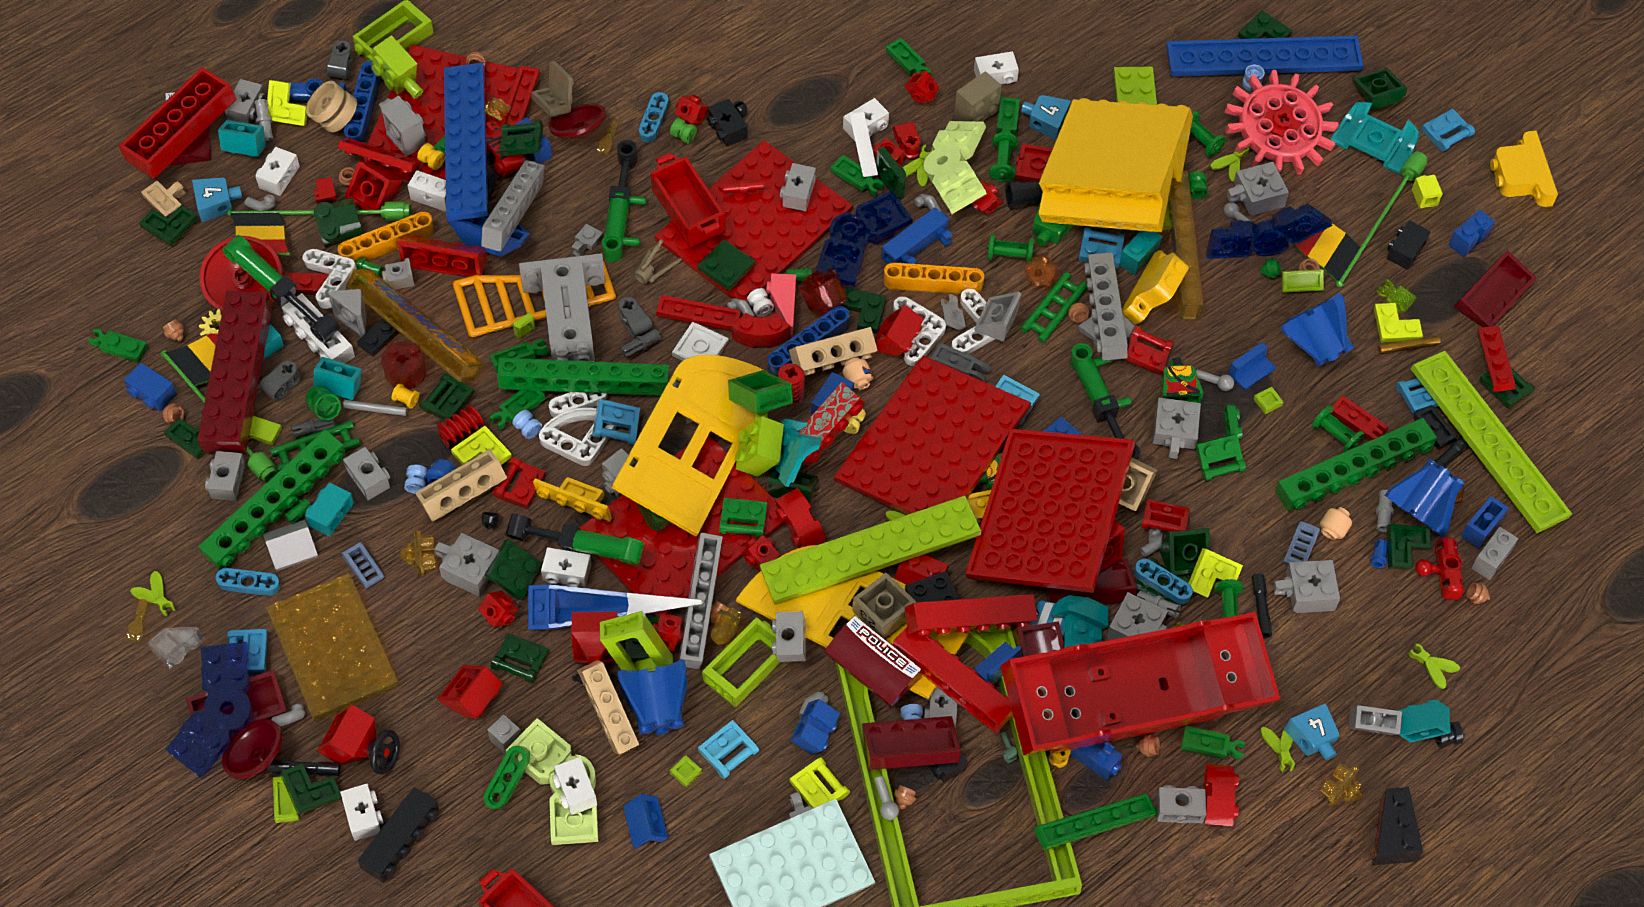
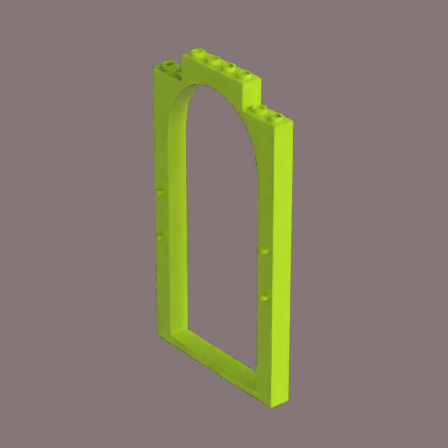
(888, 835)

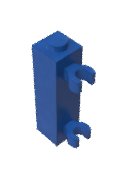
(917, 237)
(1099, 758)

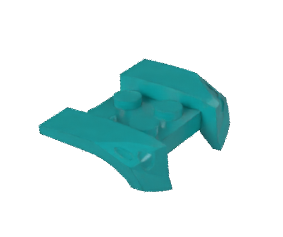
(1376, 137)
(794, 450)
(1083, 619)

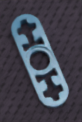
(654, 124)
(1161, 572)
(230, 584)

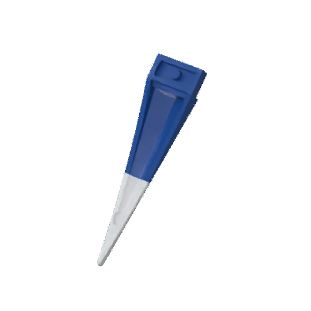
(553, 604)

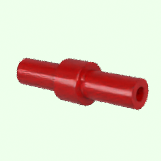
(743, 186)

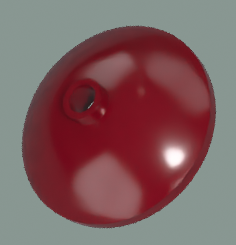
(579, 122)
(252, 749)

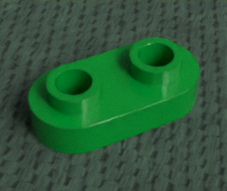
(1231, 419)

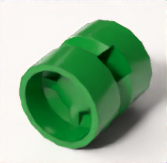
(323, 402)

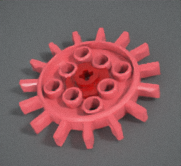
(1281, 122)

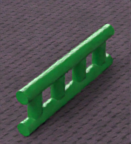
(1055, 318)
(301, 443)

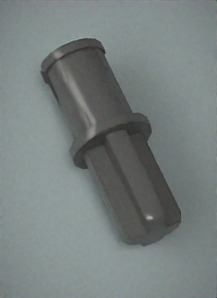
(641, 343)
(311, 426)

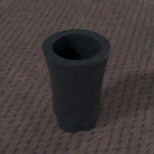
(1022, 193)

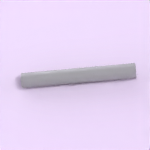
(375, 407)

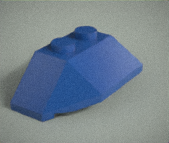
(471, 234)

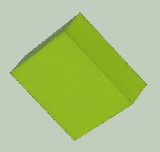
(523, 325)
(1268, 400)
(685, 771)

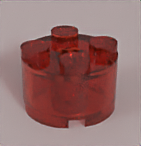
(823, 291)
(403, 364)

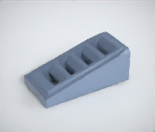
(1306, 533)
(353, 551)

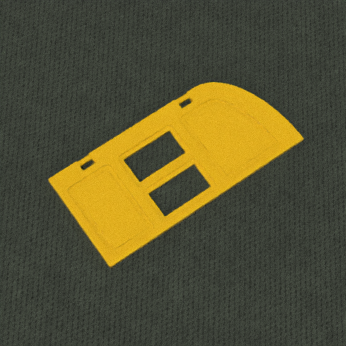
(672, 485)
(827, 606)

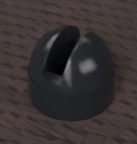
(741, 108)
(490, 518)

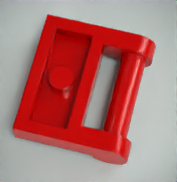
(1145, 355)
(524, 488)
(1159, 513)

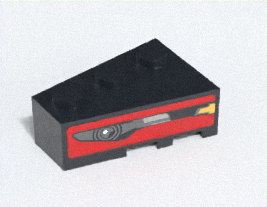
(1397, 829)

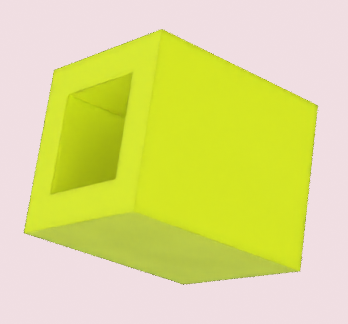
(1427, 191)

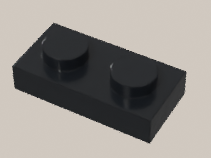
(377, 337)
(1438, 425)

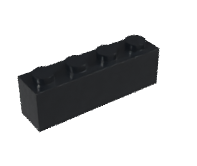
(398, 835)

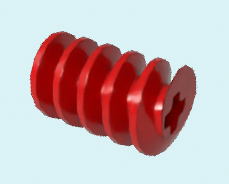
(795, 375)
(459, 424)

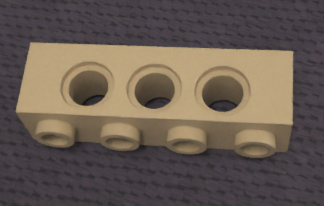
(862, 340)
(461, 485)
(608, 707)

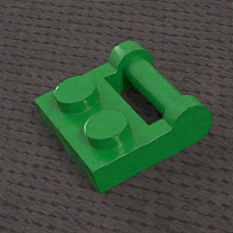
(1217, 450)
(743, 512)

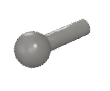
(1232, 210)
(1224, 382)
(889, 809)

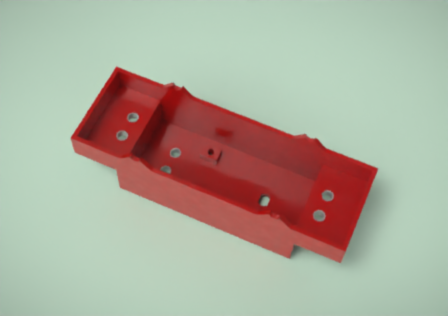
(1130, 687)

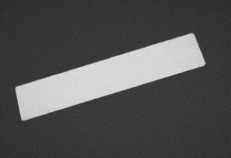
(863, 144)

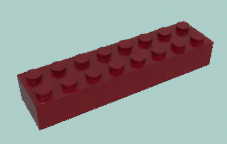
(235, 372)

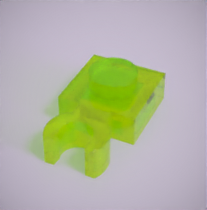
(1400, 296)

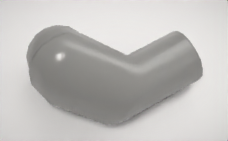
(927, 201)
(267, 204)
(740, 305)
(1154, 542)
(818, 695)
(289, 717)

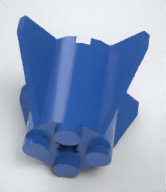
(1321, 330)
(1428, 495)
(656, 696)

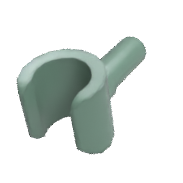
(1010, 753)

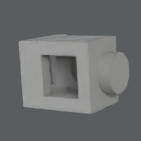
(398, 274)

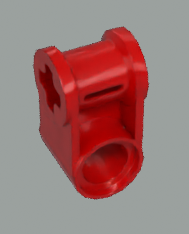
(908, 139)

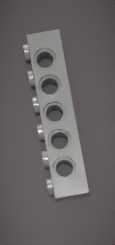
(512, 206)
(1107, 306)
(702, 589)

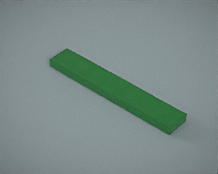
(1095, 821)

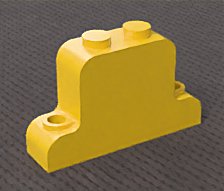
(1524, 171)
(1155, 285)

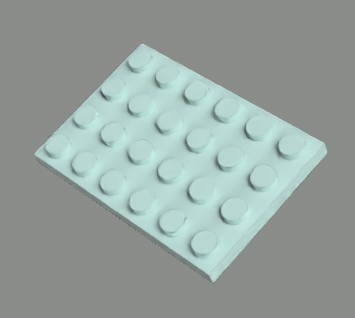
(795, 863)

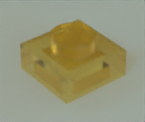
(497, 108)

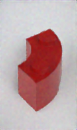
(760, 332)
(797, 516)
(1220, 794)

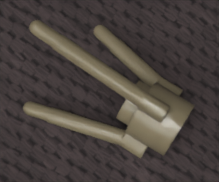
(645, 271)

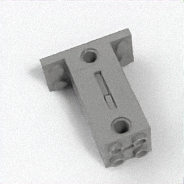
(566, 301)

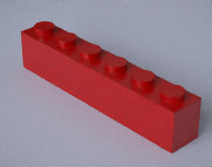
(970, 614)
(956, 679)

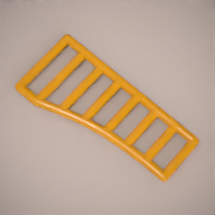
(499, 280)

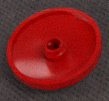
(222, 275)

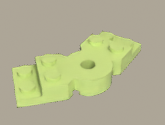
(947, 164)
(547, 751)

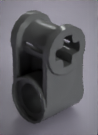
(340, 60)
(634, 317)
(279, 382)

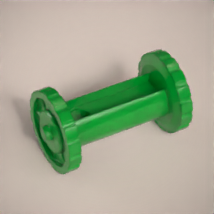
(1212, 143)
(1002, 170)
(1011, 249)
(1337, 429)
(1229, 590)

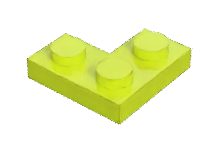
(279, 105)
(1393, 329)
(478, 444)
(1209, 568)

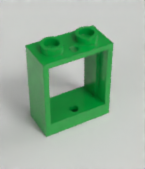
(758, 389)

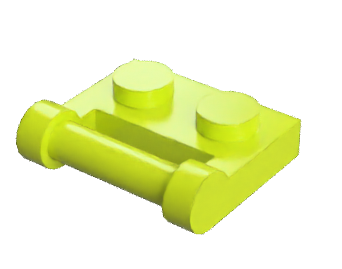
(812, 788)

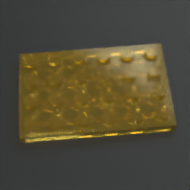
(332, 646)

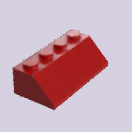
(443, 256)

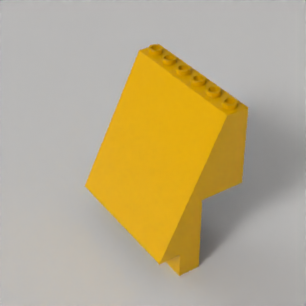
(1115, 164)

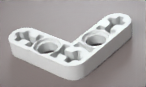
(335, 272)
(927, 331)
(961, 340)
(561, 401)

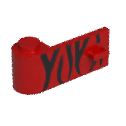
(503, 164)

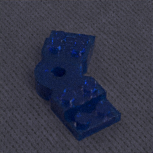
(872, 223)
(1268, 236)
(208, 732)

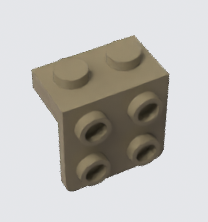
(558, 96)

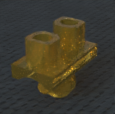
(422, 561)
(726, 626)
(1346, 777)

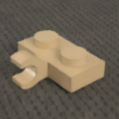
(163, 199)

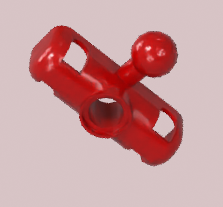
(1445, 558)

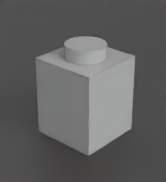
(503, 733)

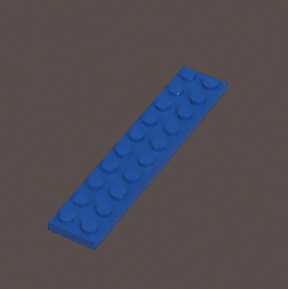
(1277, 54)
(465, 142)

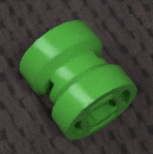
(682, 130)

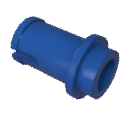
(1379, 558)

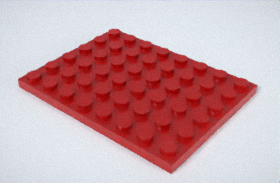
(431, 103)
(759, 222)
(932, 439)
(1051, 510)
(670, 553)

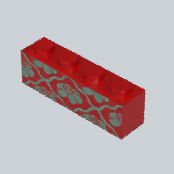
(832, 418)

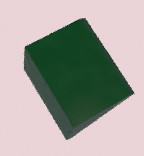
(804, 482)
(1182, 549)

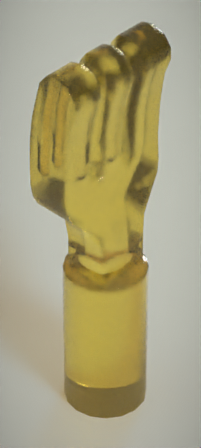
(606, 143)
(135, 628)

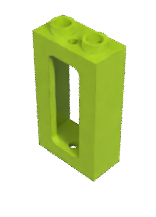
(390, 22)
(634, 626)
(713, 673)

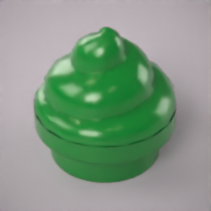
(1271, 268)

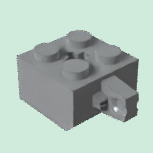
(403, 125)
(1259, 189)
(1176, 425)
(466, 563)
(1310, 586)
(1136, 617)

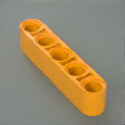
(375, 243)
(942, 282)

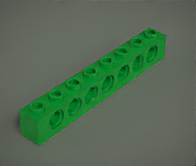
(582, 376)
(1417, 432)
(323, 444)

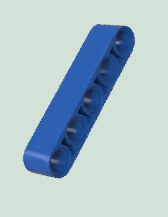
(366, 94)
(810, 334)

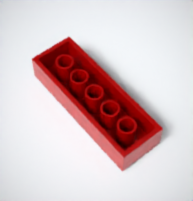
(177, 122)

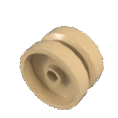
(331, 106)

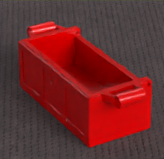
(687, 200)
(510, 891)

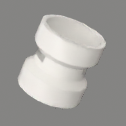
(759, 301)

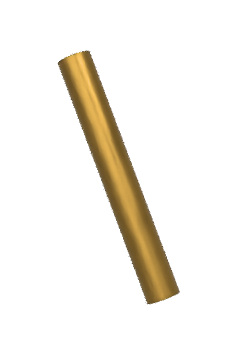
(1409, 344)

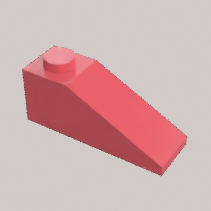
(782, 294)

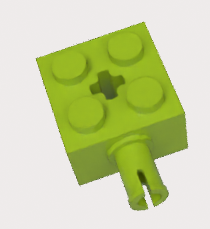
(395, 67)
(759, 445)

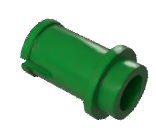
(364, 264)
(800, 274)
(297, 511)

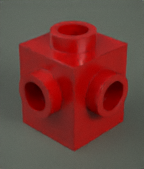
(922, 87)
(691, 109)
(990, 201)
(759, 551)
(498, 609)
(669, 630)

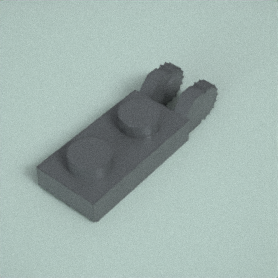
(960, 361)

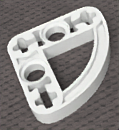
(579, 447)

